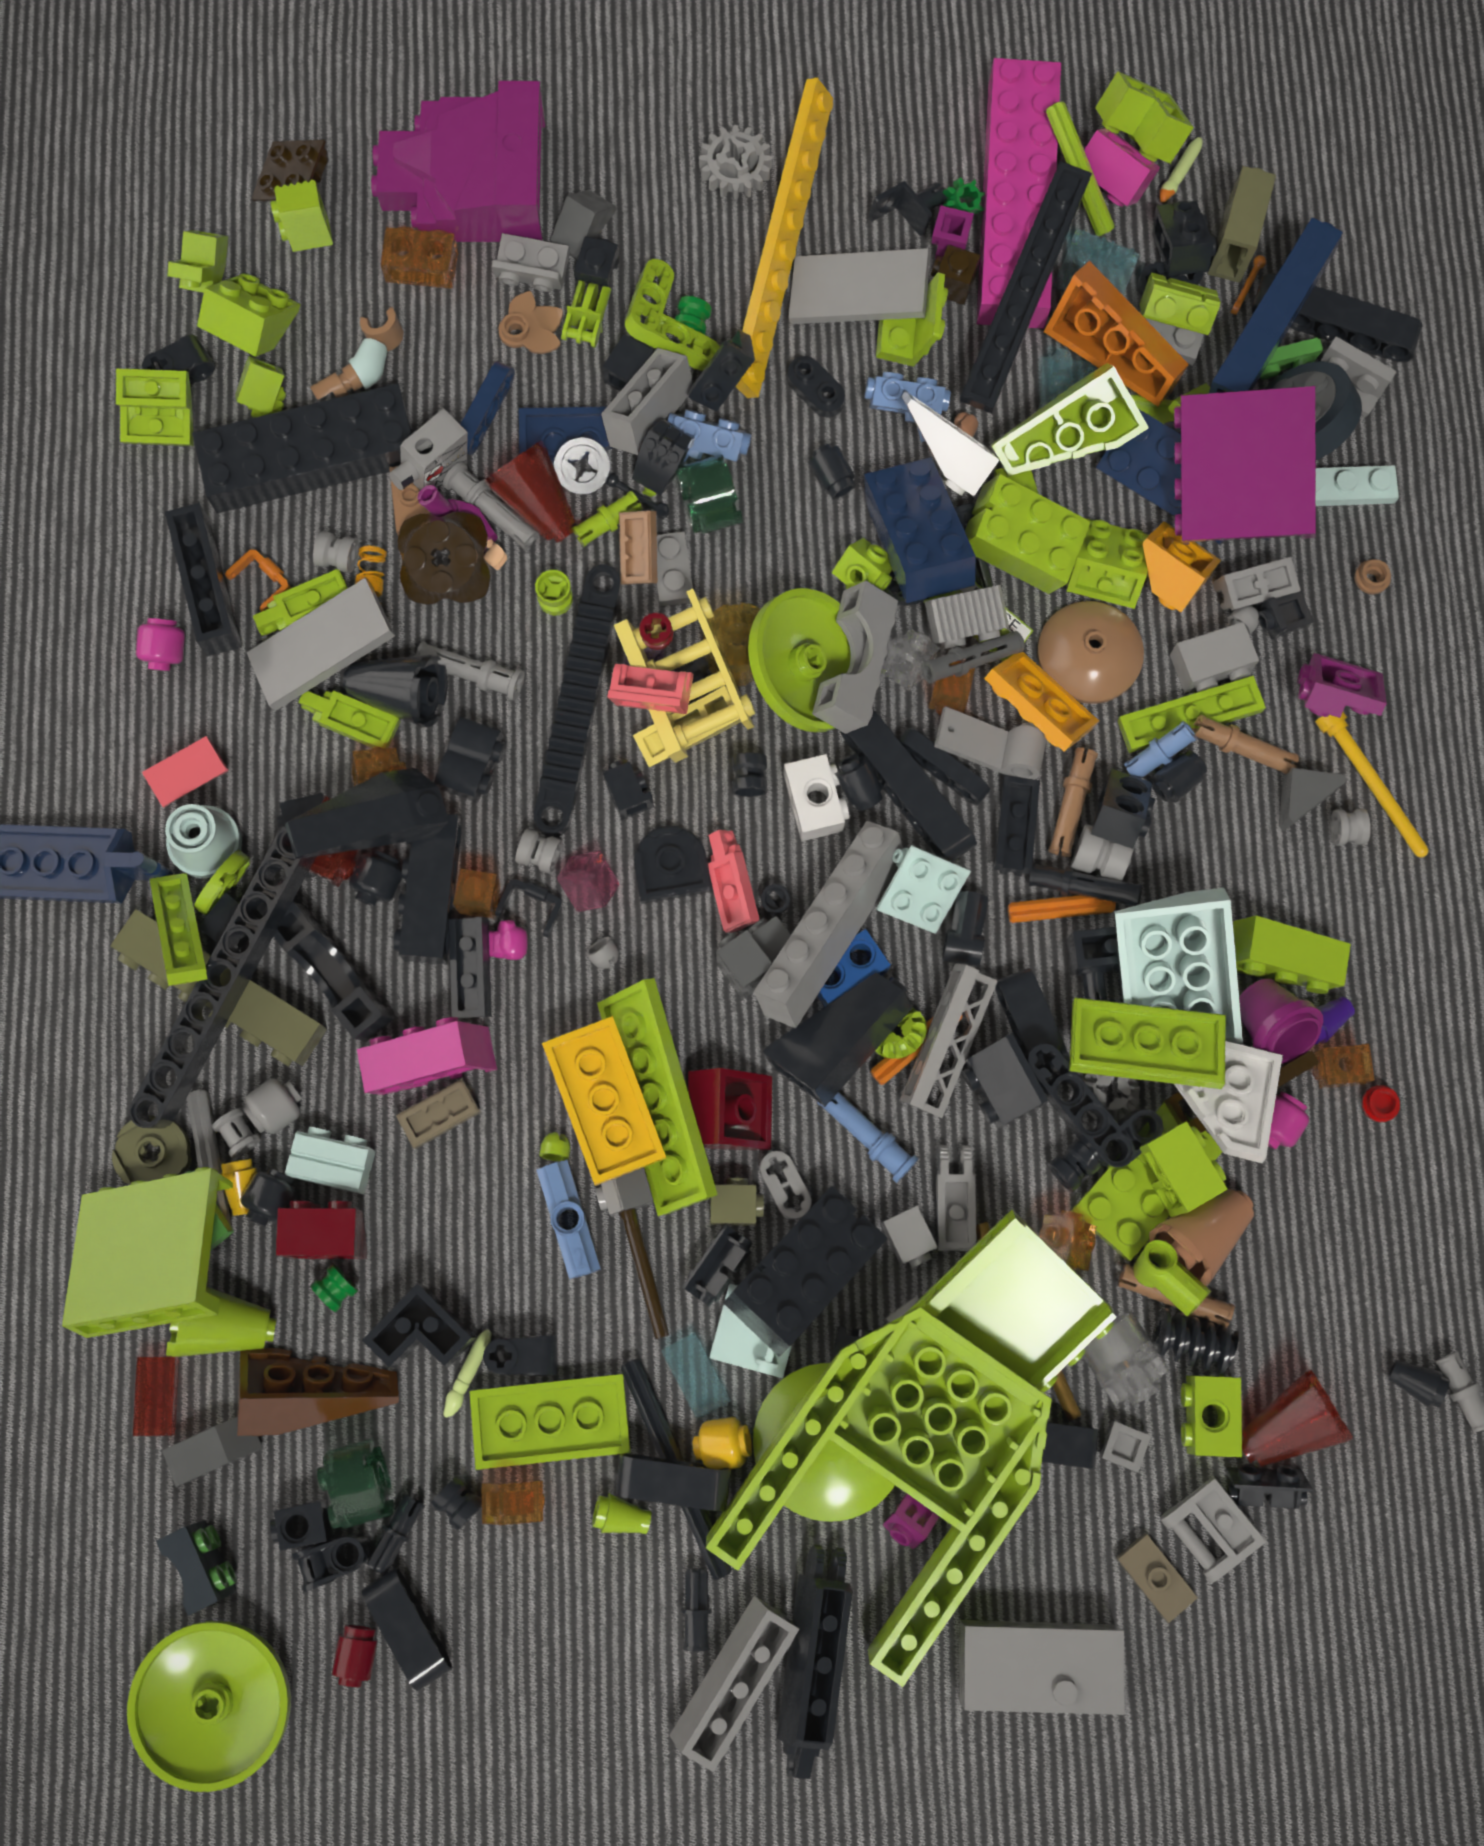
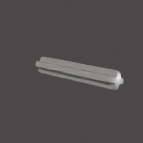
(205, 1139)

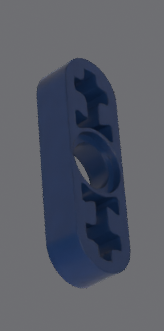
(487, 404)

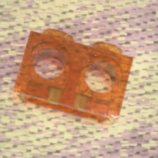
(417, 265)

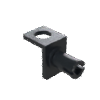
(912, 206)

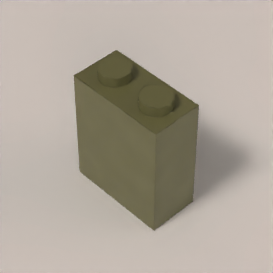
(1242, 223)

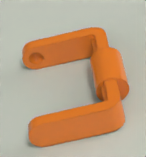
(266, 566)

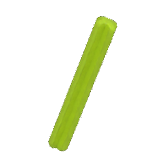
(1076, 156)

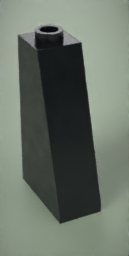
(839, 1038)

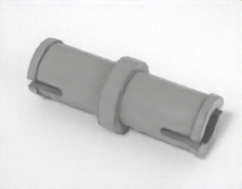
(1463, 1390)

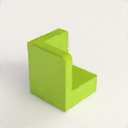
(259, 385)

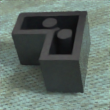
(416, 1320)

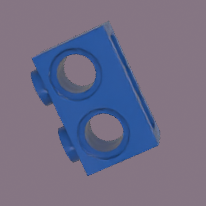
(852, 974)

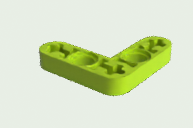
(658, 324)

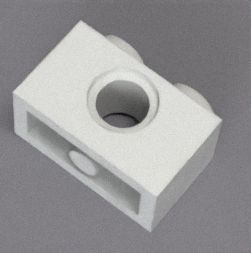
(811, 818)

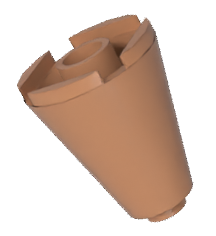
(1207, 1233)

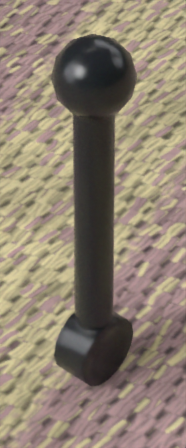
(661, 509)

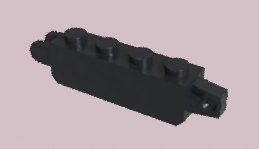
(815, 1661)

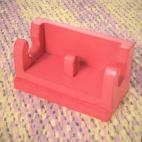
(650, 688)
(185, 771)

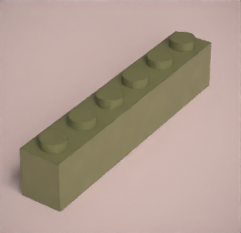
(257, 1012)

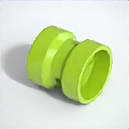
(552, 584)

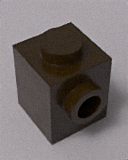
(959, 270)

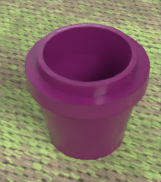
(1279, 1020)

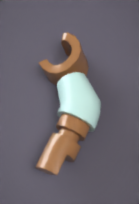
(368, 362)

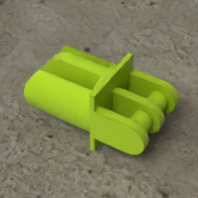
(586, 316)

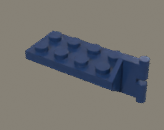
(1148, 466)
(71, 864)

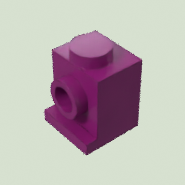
(951, 228)

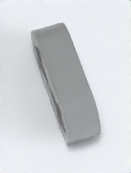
(793, 1180)

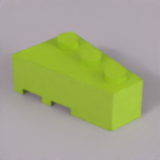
(1289, 954)

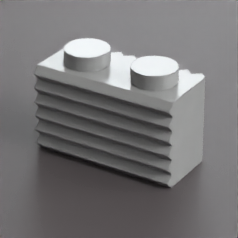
(967, 614)

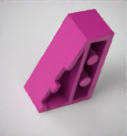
(425, 1056)

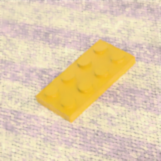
(604, 1101)

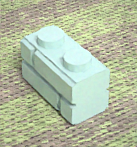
(330, 1161)

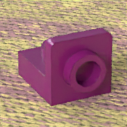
(910, 1522)

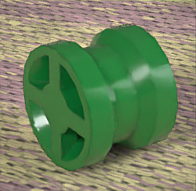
(694, 313)
(334, 1288)

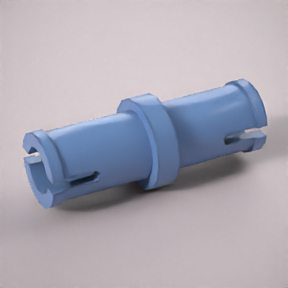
(1161, 750)

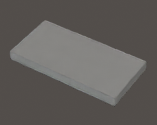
(859, 286)
(320, 644)

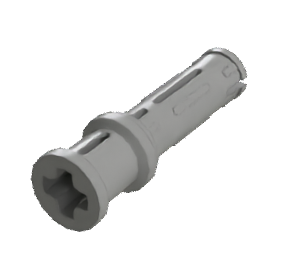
(480, 495)
(485, 674)

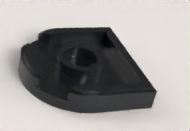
(671, 865)

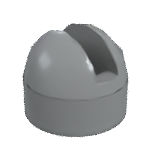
(1248, 615)
(602, 952)

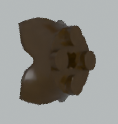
(466, 575)

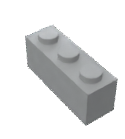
(646, 399)

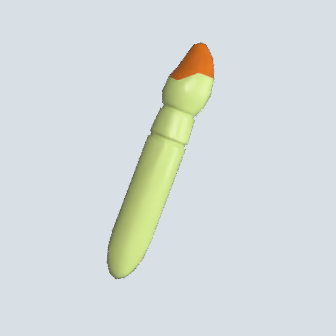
(1170, 187)

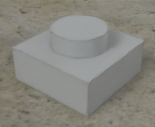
(1125, 1446)

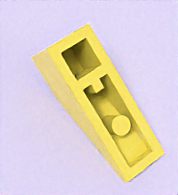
(650, 741)

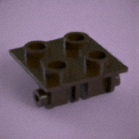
(290, 163)

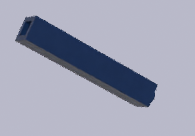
(1278, 308)

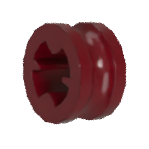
(665, 637)

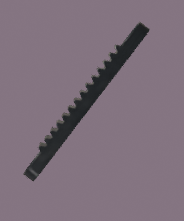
(577, 700)

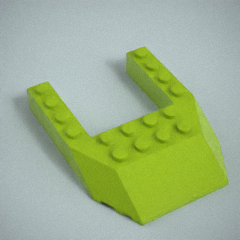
(934, 1424)

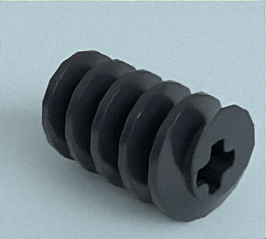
(1195, 1340)

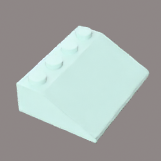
(1181, 955)

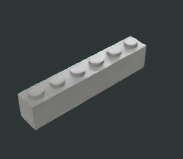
(829, 925)

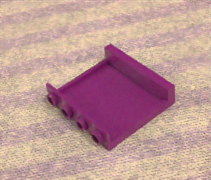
(1246, 465)

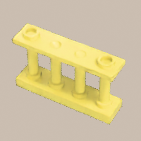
(672, 736)

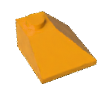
(1175, 568)

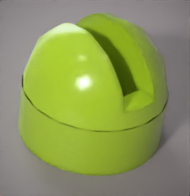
(555, 1147)

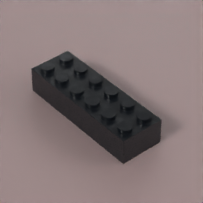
(302, 448)

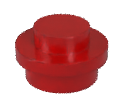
(1380, 1103)

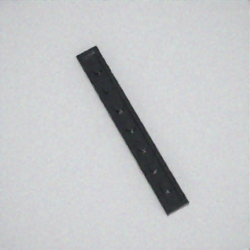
(1025, 287)

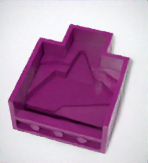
(468, 165)

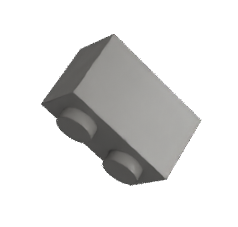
(1214, 658)

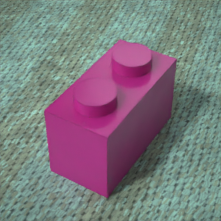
(1119, 167)

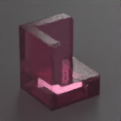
(588, 881)

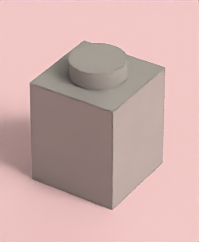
(909, 1237)

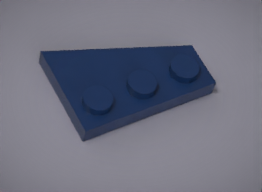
(560, 425)

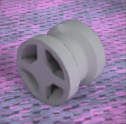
(1350, 827)

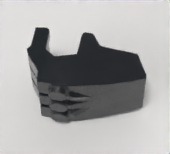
(661, 456)

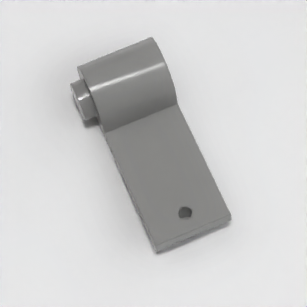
(1010, 753)

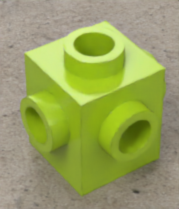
(864, 563)

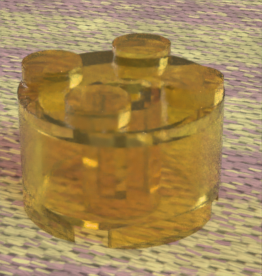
(731, 625)

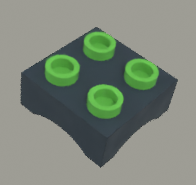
(200, 1565)

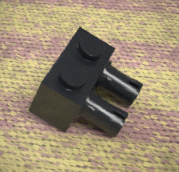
(1091, 956)

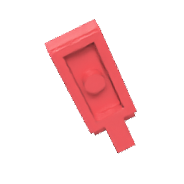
(731, 883)

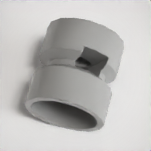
(1100, 854)

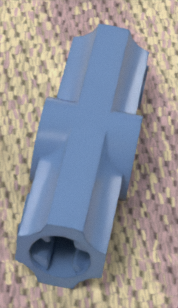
(561, 1195)

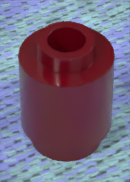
(355, 1655)

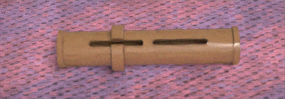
(1231, 739)
(1077, 787)
(1209, 1309)

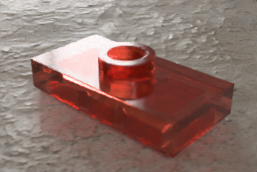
(155, 1396)

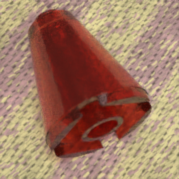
(534, 493)
(1295, 1424)

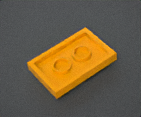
(1041, 700)

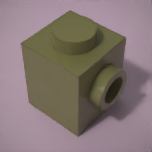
(736, 1204)

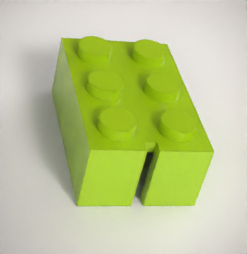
(1025, 534)

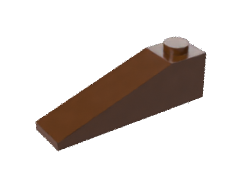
(296, 1393)

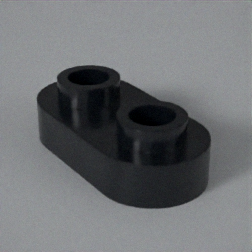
(813, 385)

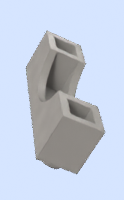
(867, 620)

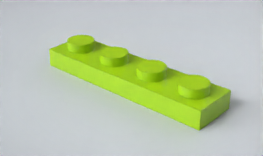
(1220, 704)
(178, 929)

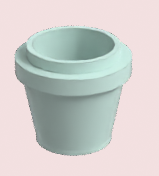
(209, 850)

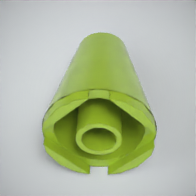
(235, 1328)

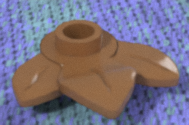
(534, 321)

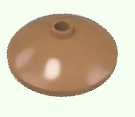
(1086, 671)

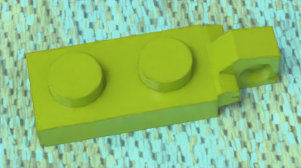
(298, 602)
(351, 718)

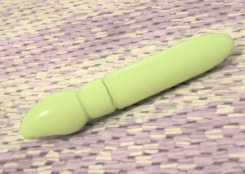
(456, 1396)

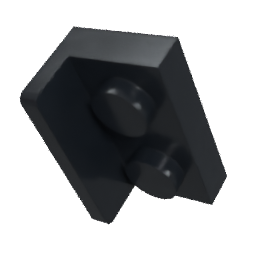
(723, 372)

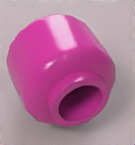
(160, 643)
(1288, 1121)

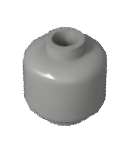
(272, 1106)

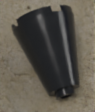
(400, 686)

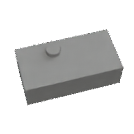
(1041, 1667)

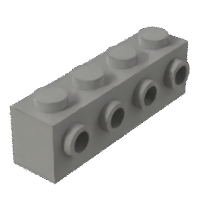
(733, 1684)

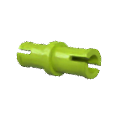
(606, 519)

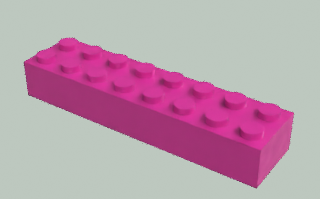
(1016, 174)

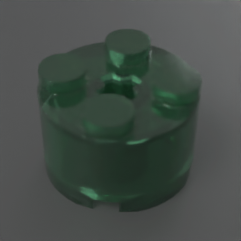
(710, 495)
(356, 1484)

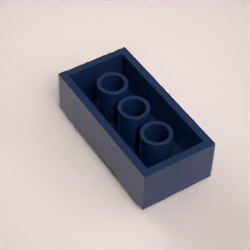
(919, 530)

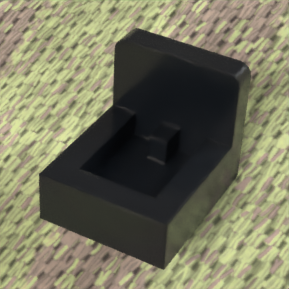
(597, 261)
(1284, 615)

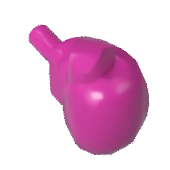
(508, 941)

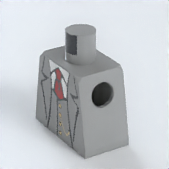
(431, 452)

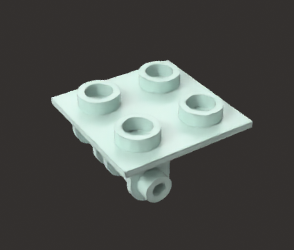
(922, 888)
(741, 1347)

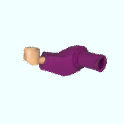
(440, 506)

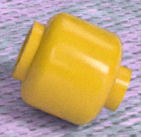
(723, 1443)

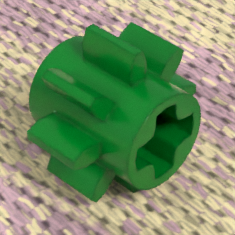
(968, 191)

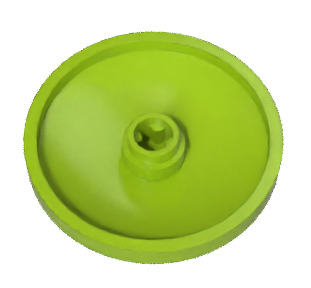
(794, 650)
(836, 1482)
(208, 1706)

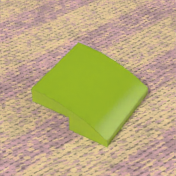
(154, 407)

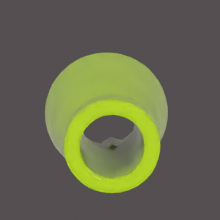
(620, 1516)

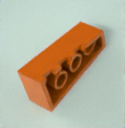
(1108, 329)

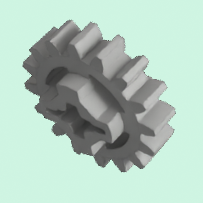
(735, 162)

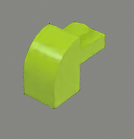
(201, 260)

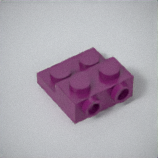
(1333, 684)

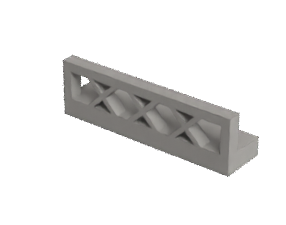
(940, 1037)

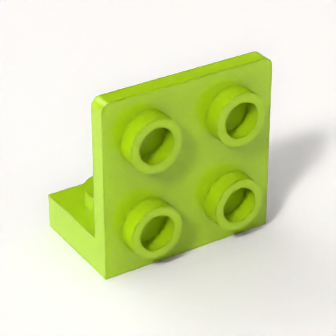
(911, 338)
(1110, 564)

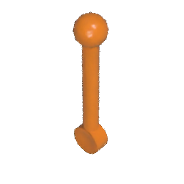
(1258, 262)

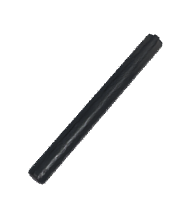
(667, 1448)

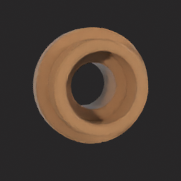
(1379, 570)

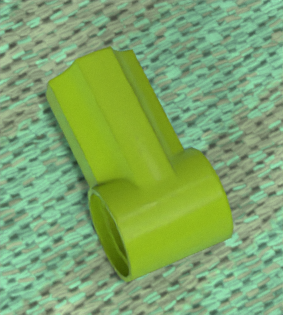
(1170, 1278)

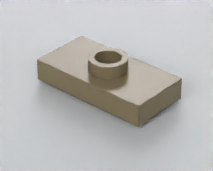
(438, 1114)
(1156, 1578)

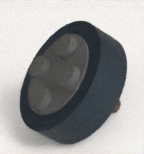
(1336, 401)

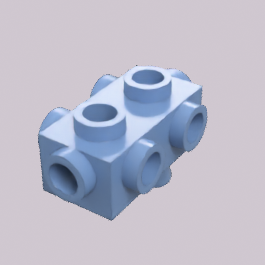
(887, 392)
(712, 437)

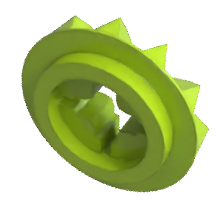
(914, 1033)

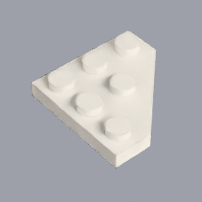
(1243, 1109)

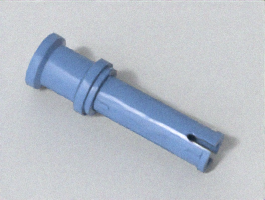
(880, 1145)

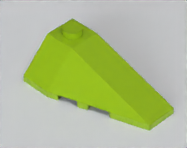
(1080, 421)

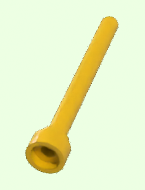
(1337, 727)

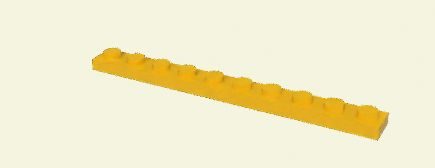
(784, 230)

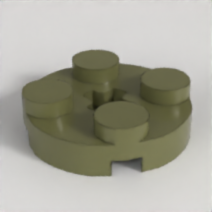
(130, 1148)

